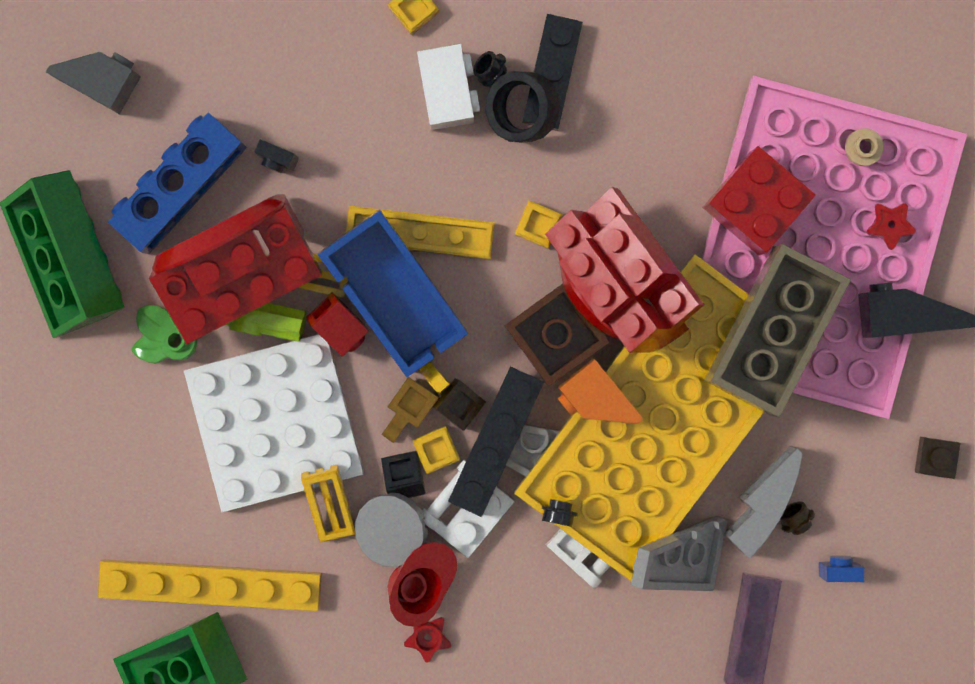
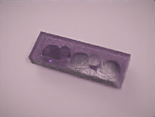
(752, 629)

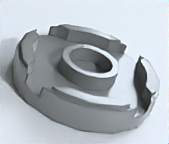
(390, 529)

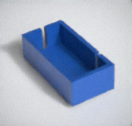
(393, 292)

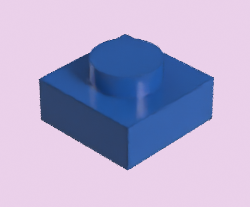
(841, 570)

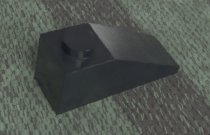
(906, 312)

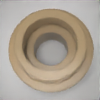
(853, 150)

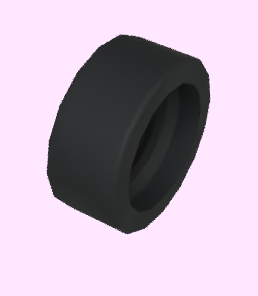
(496, 106)

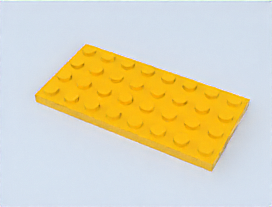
(646, 476)

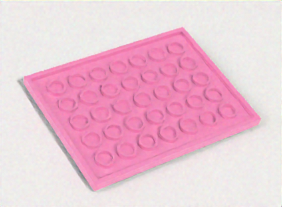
(916, 168)

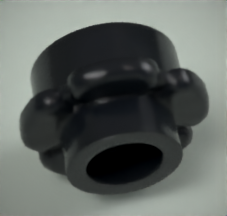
(489, 68)
(559, 513)

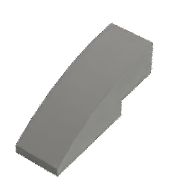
(766, 502)

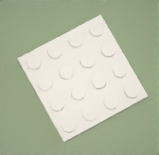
(271, 420)

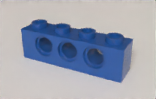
(174, 205)

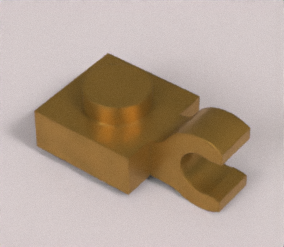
(410, 406)

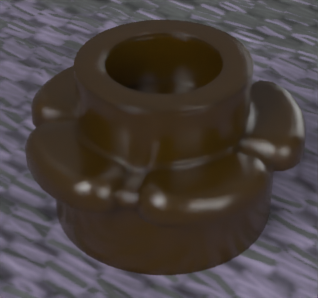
(797, 518)

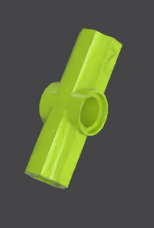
(272, 320)

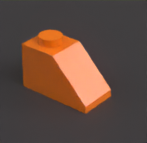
(596, 396)

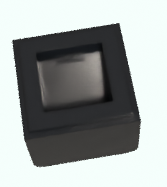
(403, 474)

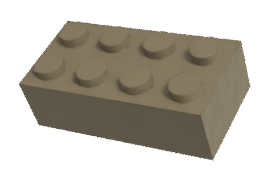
(777, 330)

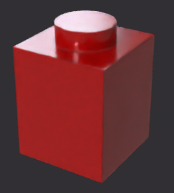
(337, 325)

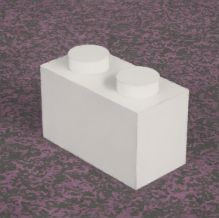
(446, 86)

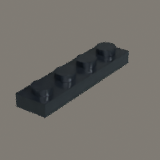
(495, 441)

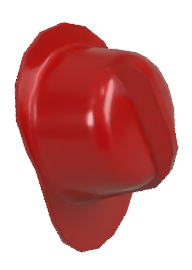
(421, 583)

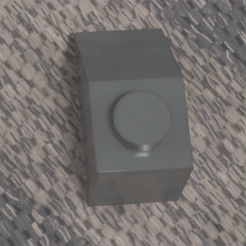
(99, 78)

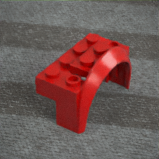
(233, 268)

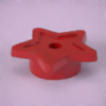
(883, 217)
(425, 647)

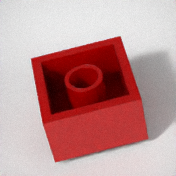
(759, 201)

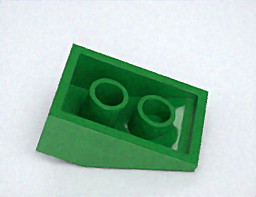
(186, 656)

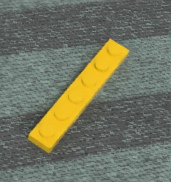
(209, 585)

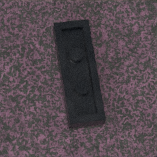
(554, 61)

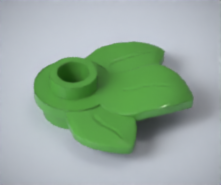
(159, 337)

